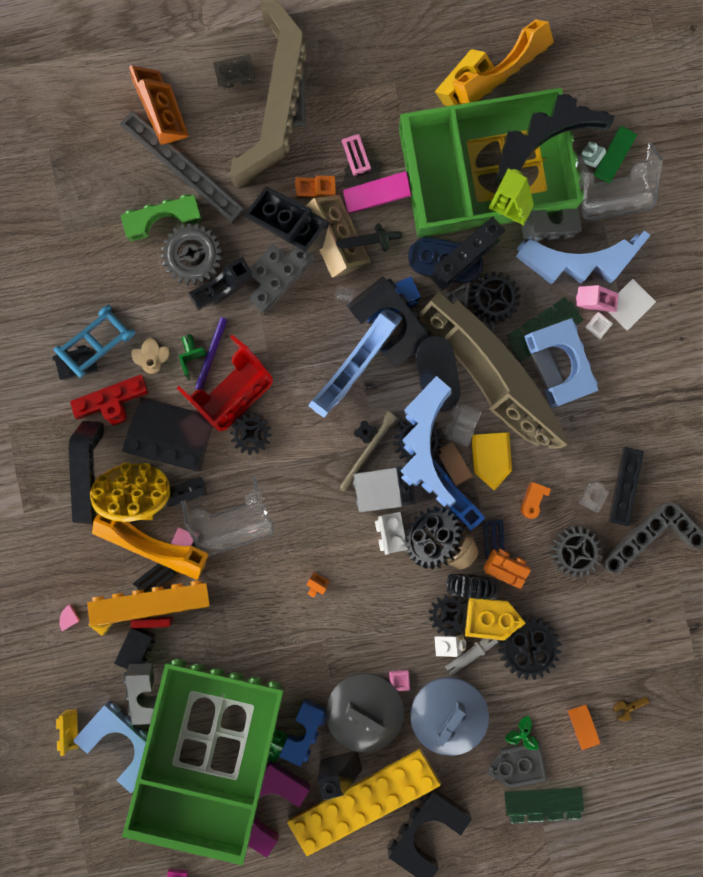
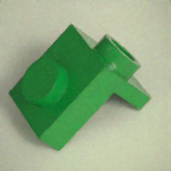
(277, 745)

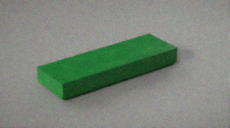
(615, 154)

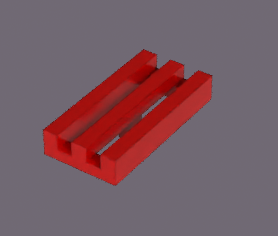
(152, 622)

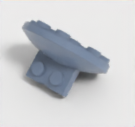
(449, 716)

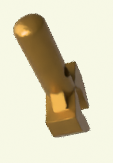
(629, 707)

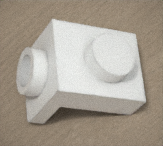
(450, 645)

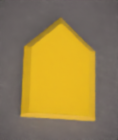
(492, 457)
(491, 619)

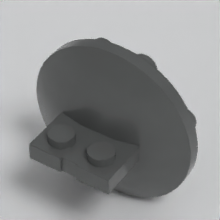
(364, 712)

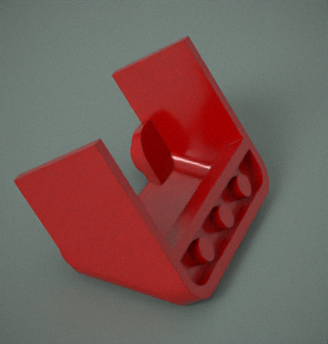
(235, 392)

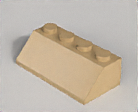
(338, 260)

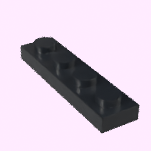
(626, 486)

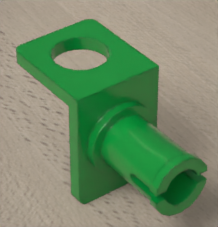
(191, 353)

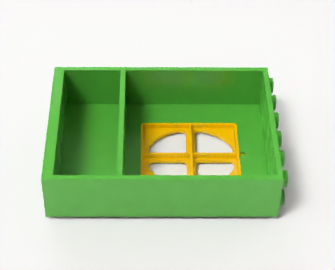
(442, 153)

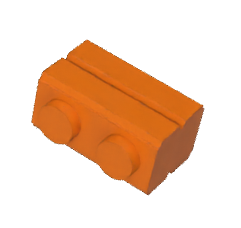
(507, 568)

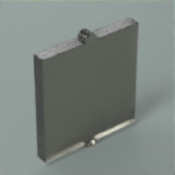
(350, 181)

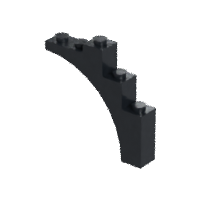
(541, 127)

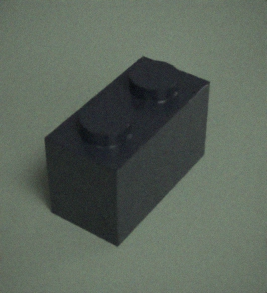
(135, 647)

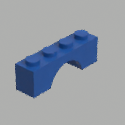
(463, 508)

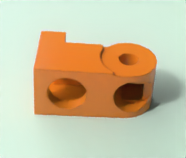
(532, 500)

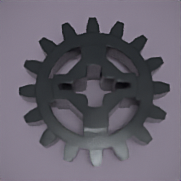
(256, 440)
(441, 620)

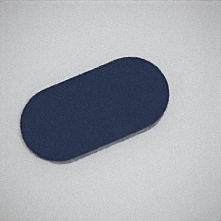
(429, 251)

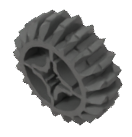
(591, 559)

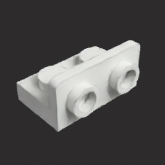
(391, 533)

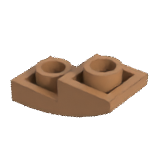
(454, 464)

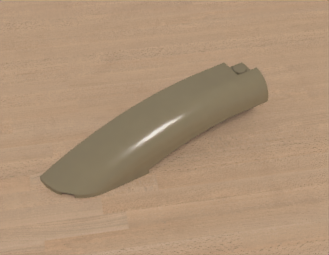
(495, 371)

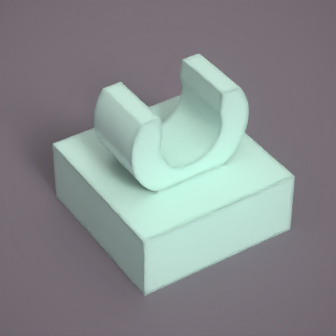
(592, 154)

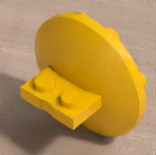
(130, 492)

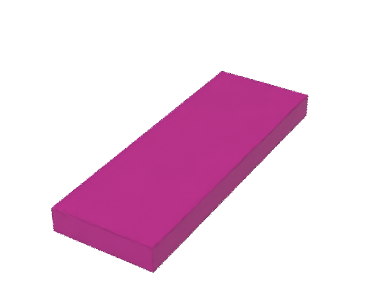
(377, 192)

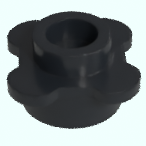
(370, 432)

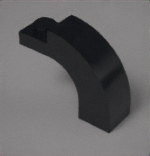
(228, 282)

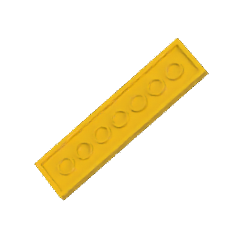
(364, 802)

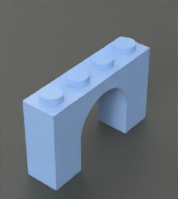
(581, 380)
(112, 720)

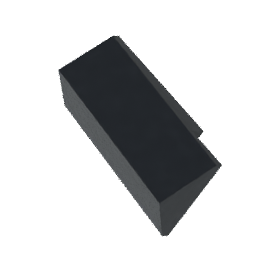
(288, 220)

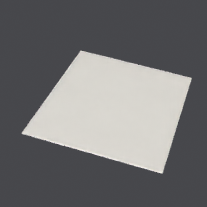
(632, 304)

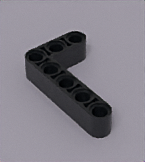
(81, 467)

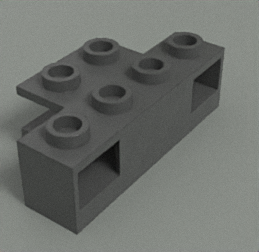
(276, 274)

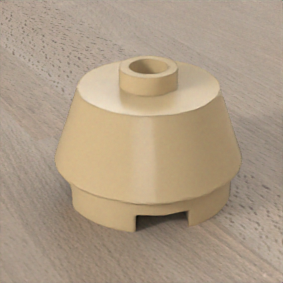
(467, 552)

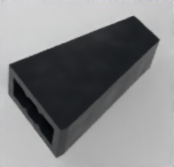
(338, 774)

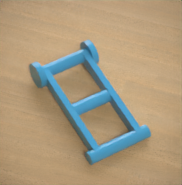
(104, 313)

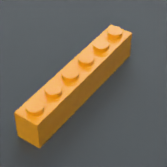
(148, 604)

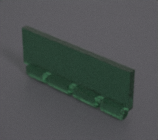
(564, 311)
(544, 801)

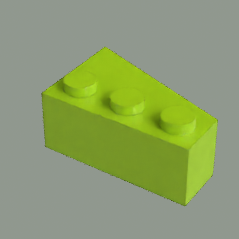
(513, 197)

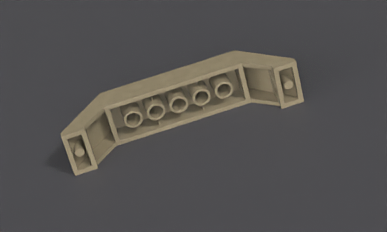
(281, 98)

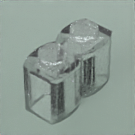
(463, 424)

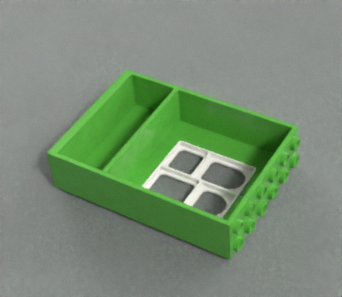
(192, 804)

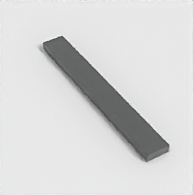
(183, 167)

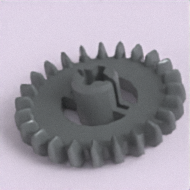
(209, 247)

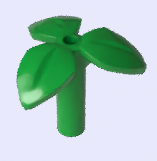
(525, 727)

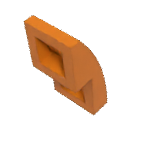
(315, 187)
(583, 727)

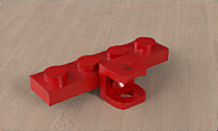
(110, 400)

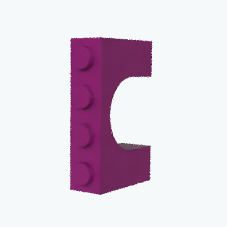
(283, 783)

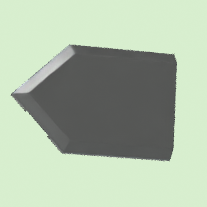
(518, 766)

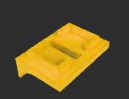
(68, 731)

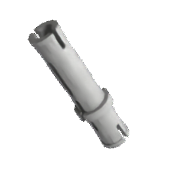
(478, 649)

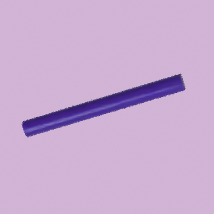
(211, 353)

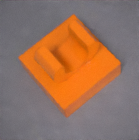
(317, 584)

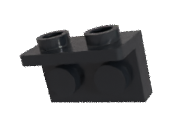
(80, 356)
(186, 491)

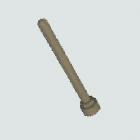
(389, 421)

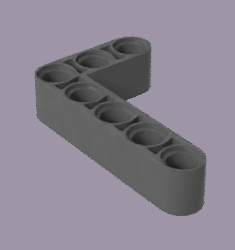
(650, 534)

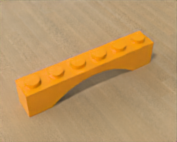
(532, 41)
(182, 559)

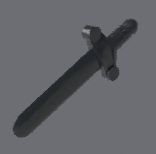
(380, 236)

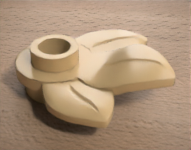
(150, 353)

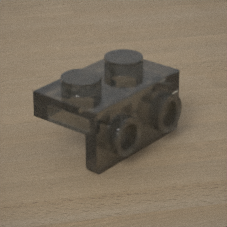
(234, 70)

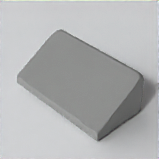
(546, 368)

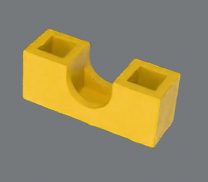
(473, 62)

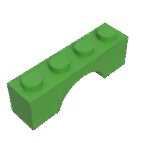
(138, 223)

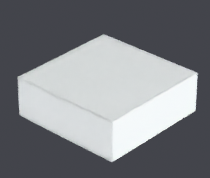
(598, 325)

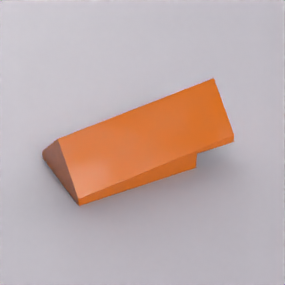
(159, 104)

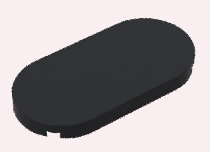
(437, 358)

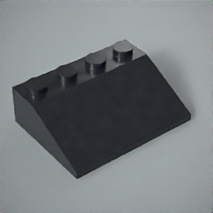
(168, 434)

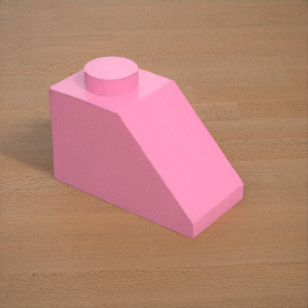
(597, 298)

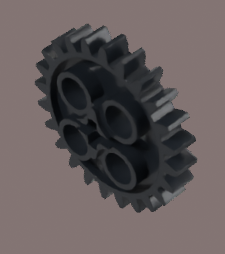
(446, 525)
(546, 644)

